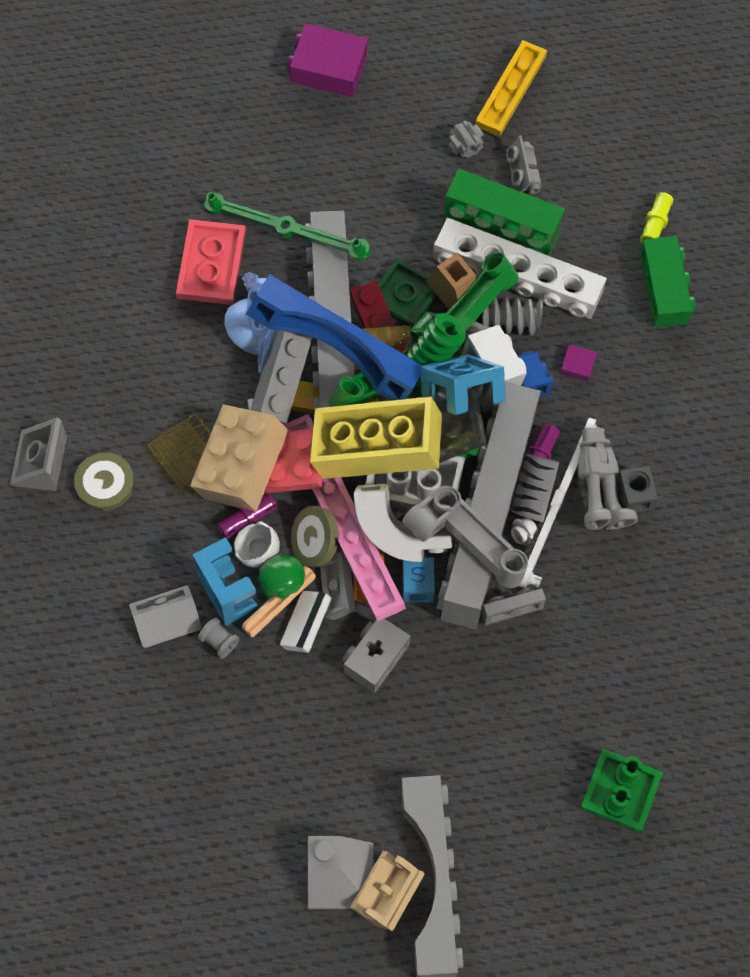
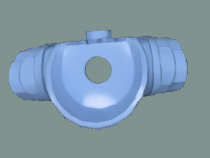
(244, 330)

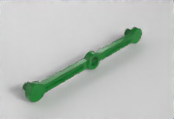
(357, 248)

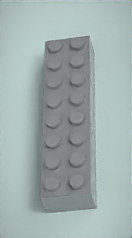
(490, 497)

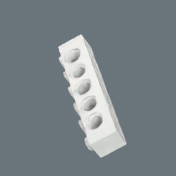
(534, 265)

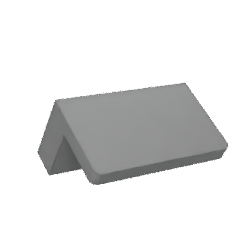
(165, 616)

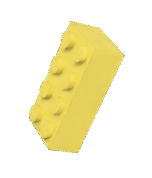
(376, 438)

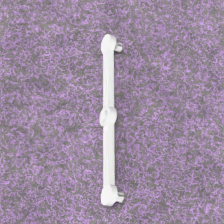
(529, 577)

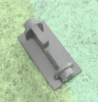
(520, 158)

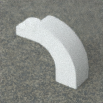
(388, 532)

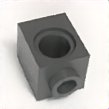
(637, 500)

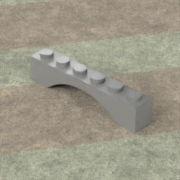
(423, 809)

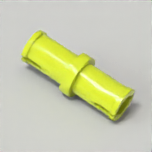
(657, 217)

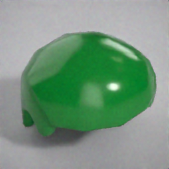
(281, 576)

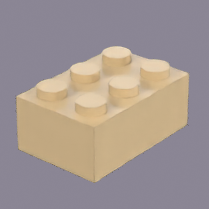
(239, 457)

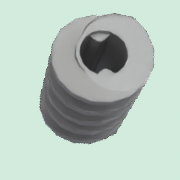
(514, 315)

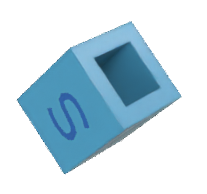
(418, 580)

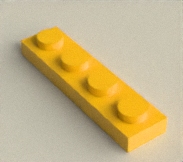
(511, 88)

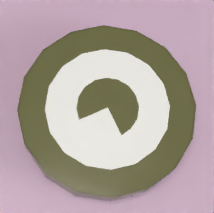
(104, 481)
(314, 536)

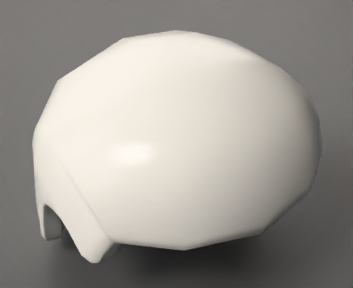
(256, 544)

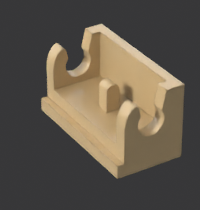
(387, 891)

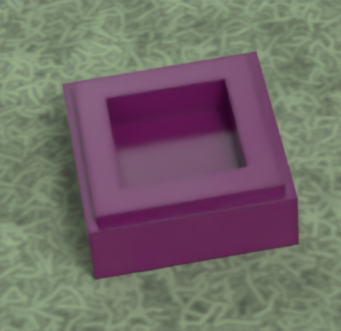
(578, 363)

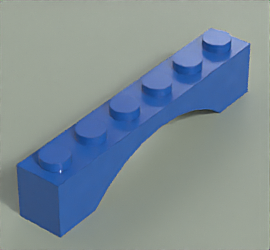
(288, 310)

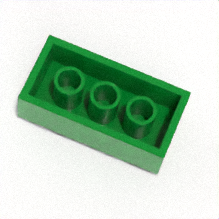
(503, 212)

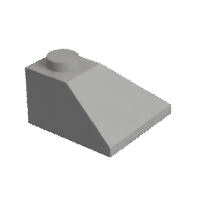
(336, 870)

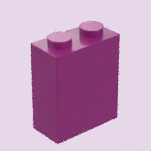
(328, 60)

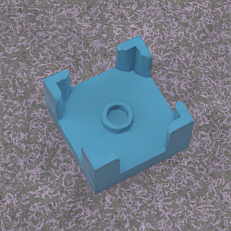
(458, 375)
(229, 601)

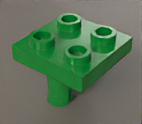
(621, 790)

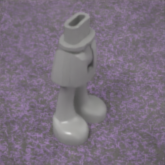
(596, 465)

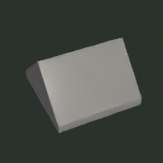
(40, 456)

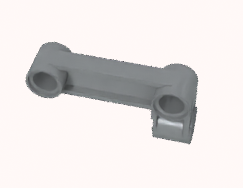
(471, 530)

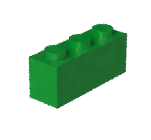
(666, 281)

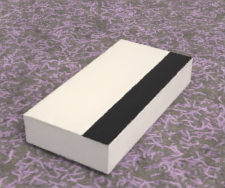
(305, 621)

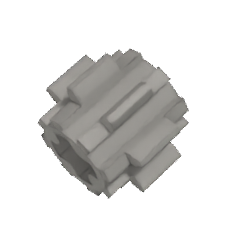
(466, 139)

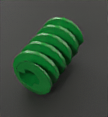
(438, 340)

